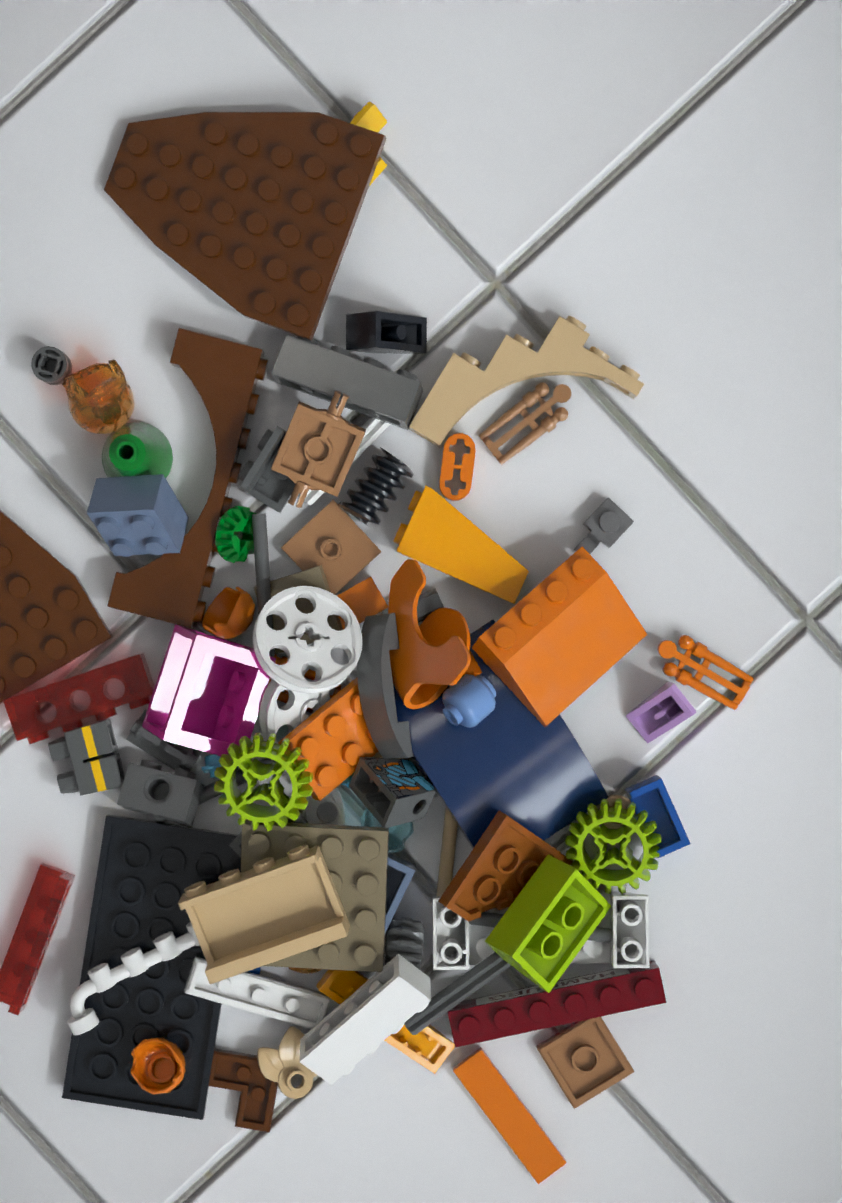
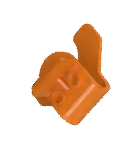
(430, 653)

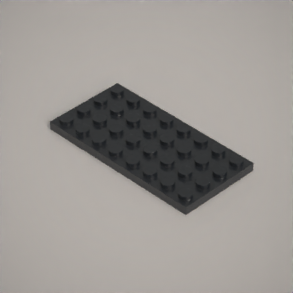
(133, 903)

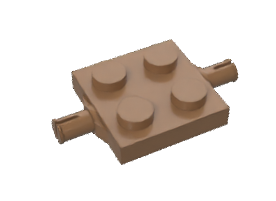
(318, 449)

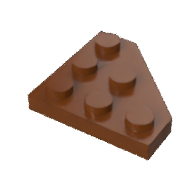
(497, 868)

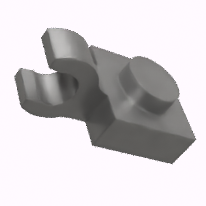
(605, 526)

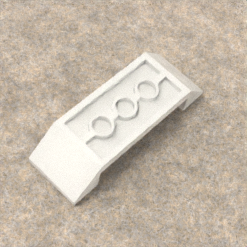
(461, 944)

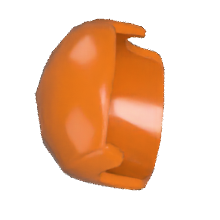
(229, 613)
(157, 1065)

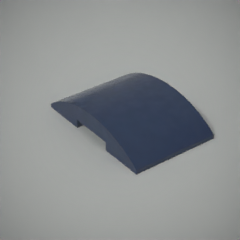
(502, 763)

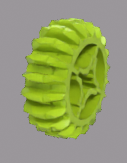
(254, 770)
(602, 836)

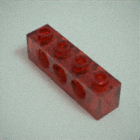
(25, 708)

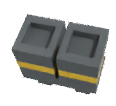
(91, 775)

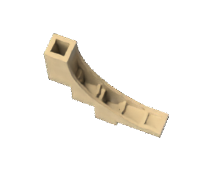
(465, 384)

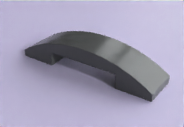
(377, 690)

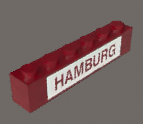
(566, 1003)

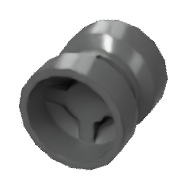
(55, 370)

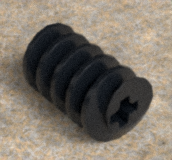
(376, 488)

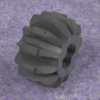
(405, 938)

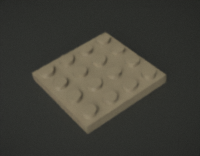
(359, 871)

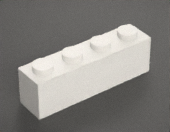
(365, 1020)

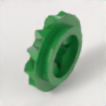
(227, 544)

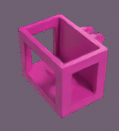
(206, 692)

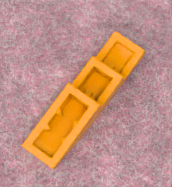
(427, 1047)

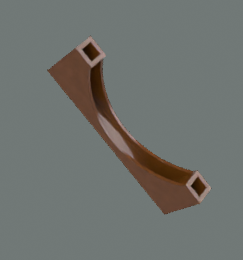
(226, 381)

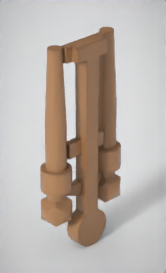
(561, 394)

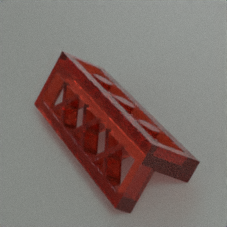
(33, 936)

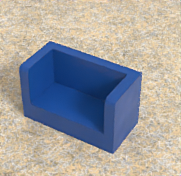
(654, 798)

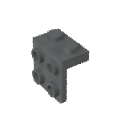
(262, 482)

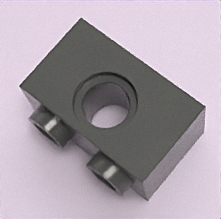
(177, 806)

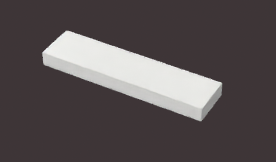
(260, 996)

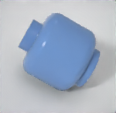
(469, 701)

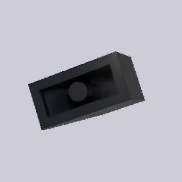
(386, 333)

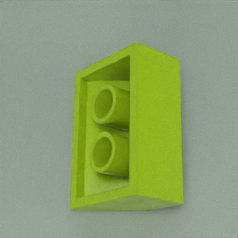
(548, 922)

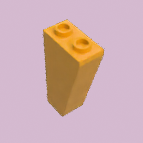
(457, 547)

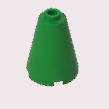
(151, 451)

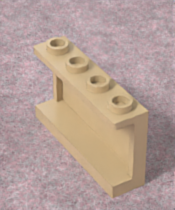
(265, 912)

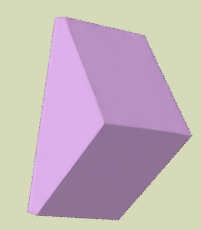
(660, 712)

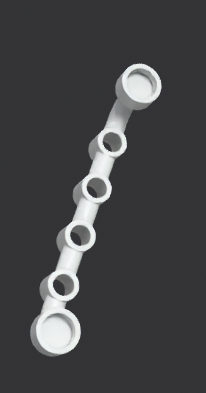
(133, 964)

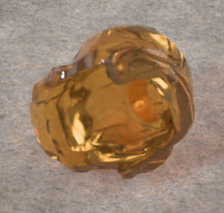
(100, 397)

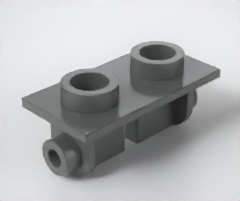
(169, 753)

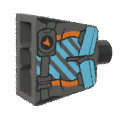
(392, 790)

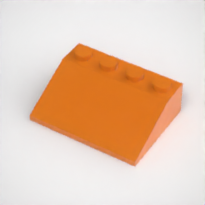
(561, 637)

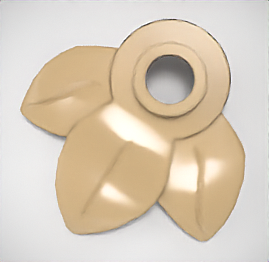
(284, 1063)

